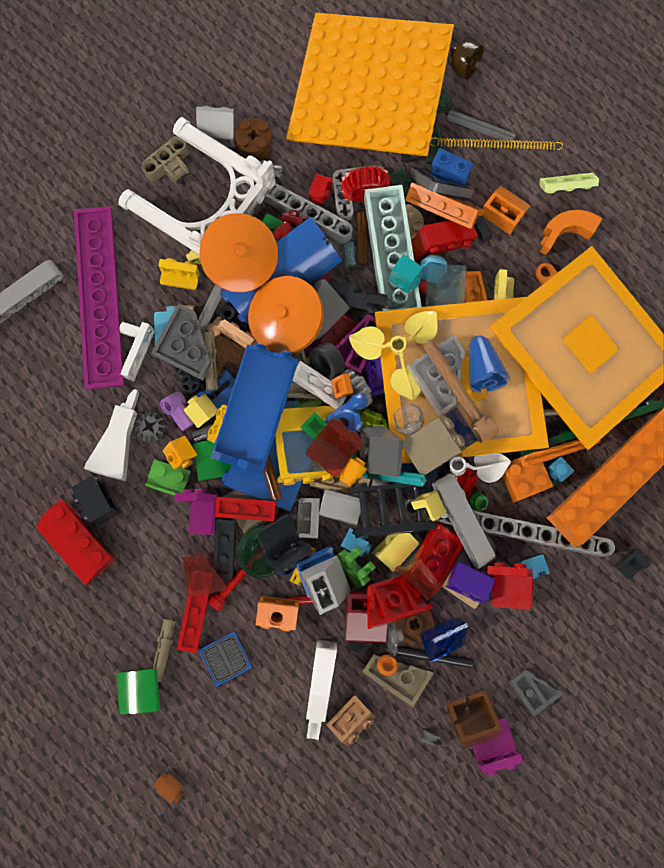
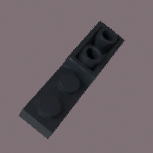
(360, 299)

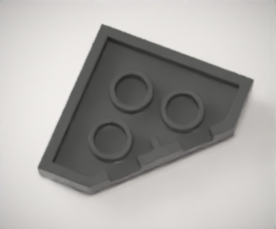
(184, 343)

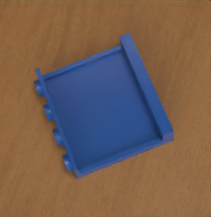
(255, 485)

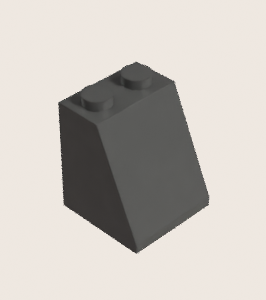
(333, 305)

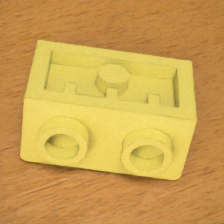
(503, 286)

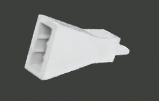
(112, 451)
(320, 686)

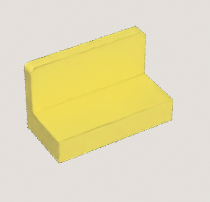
(395, 549)

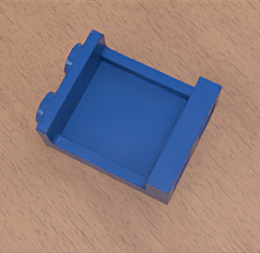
(451, 167)

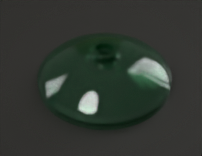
(252, 557)

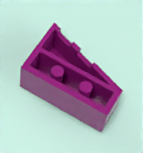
(351, 357)

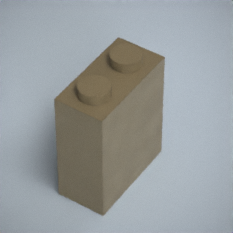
(433, 445)

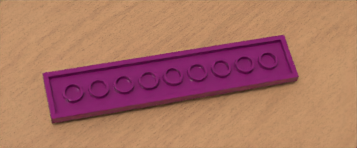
(98, 298)

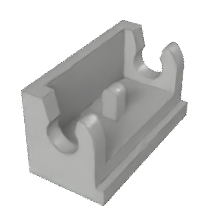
(308, 518)

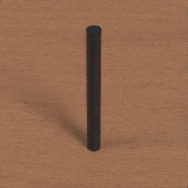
(445, 659)

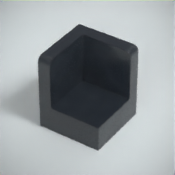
(631, 563)

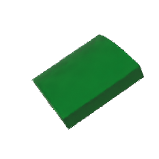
(207, 467)
(138, 691)

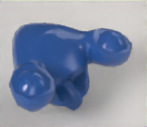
(348, 414)

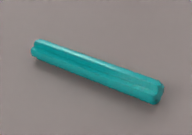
(405, 478)

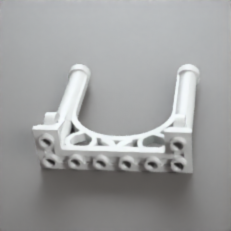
(250, 167)

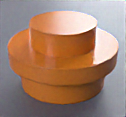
(387, 665)

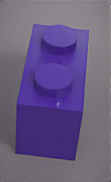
(470, 583)

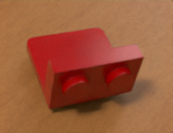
(512, 586)

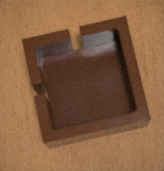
(476, 722)

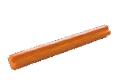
(553, 452)

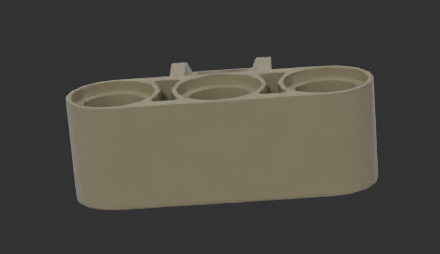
(173, 166)

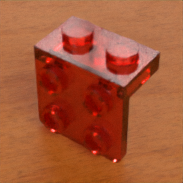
(334, 446)

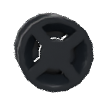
(193, 384)

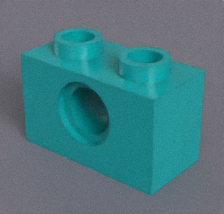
(406, 274)

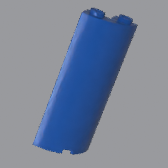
(301, 254)
(255, 408)

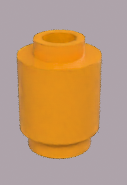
(353, 472)

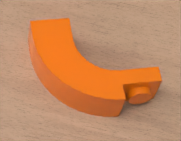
(572, 221)

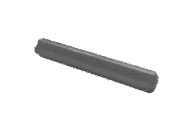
(480, 126)

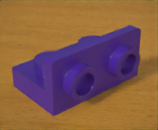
(375, 378)

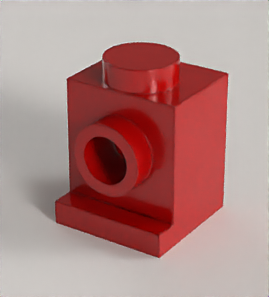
(320, 189)

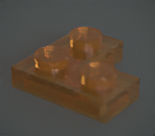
(227, 352)

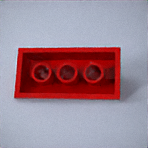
(74, 541)

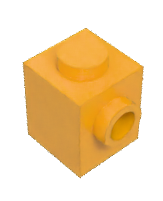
(179, 453)

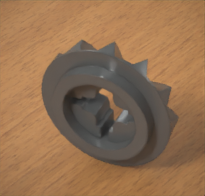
(159, 427)

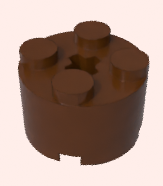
(253, 138)

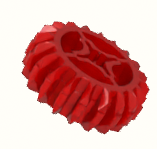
(363, 178)

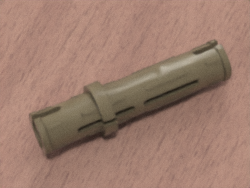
(211, 375)
(164, 643)

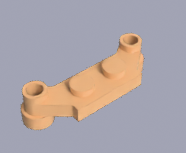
(230, 330)

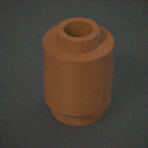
(169, 788)

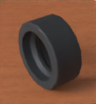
(332, 356)

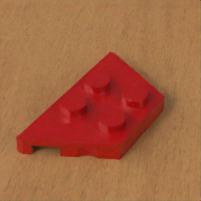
(393, 601)

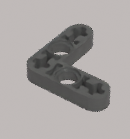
(435, 185)

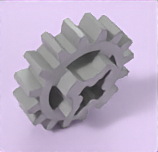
(358, 385)

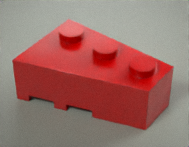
(441, 238)

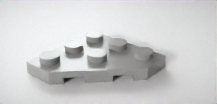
(431, 380)

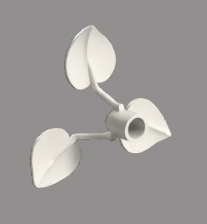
(488, 467)

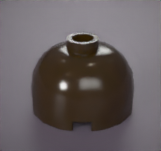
(465, 57)

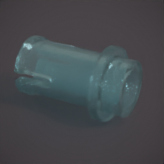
(349, 254)

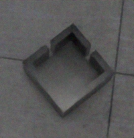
(92, 496)

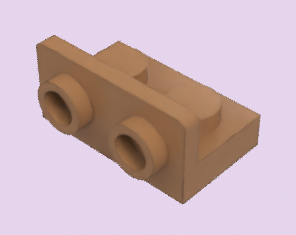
(351, 721)

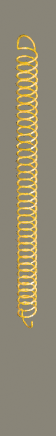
(498, 143)

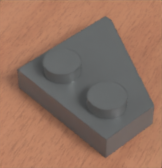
(533, 692)

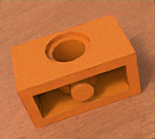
(287, 607)

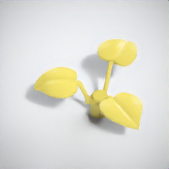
(370, 339)

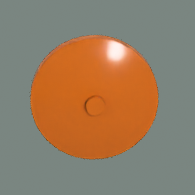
(238, 252)
(286, 314)

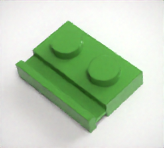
(166, 479)

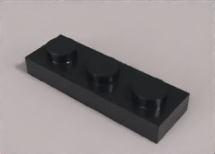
(224, 547)

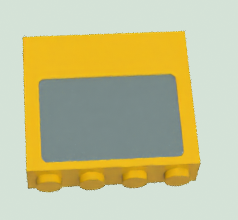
(293, 442)

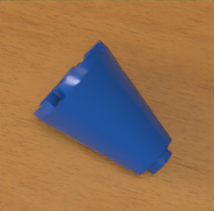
(485, 366)

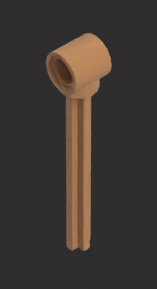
(482, 426)

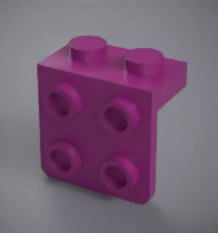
(201, 512)
(498, 752)

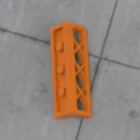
(444, 205)

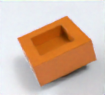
(342, 386)

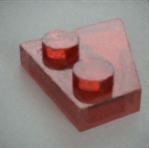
(201, 576)

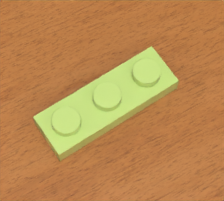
(569, 182)

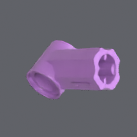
(174, 406)

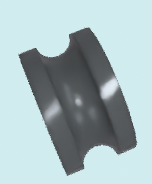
(430, 738)

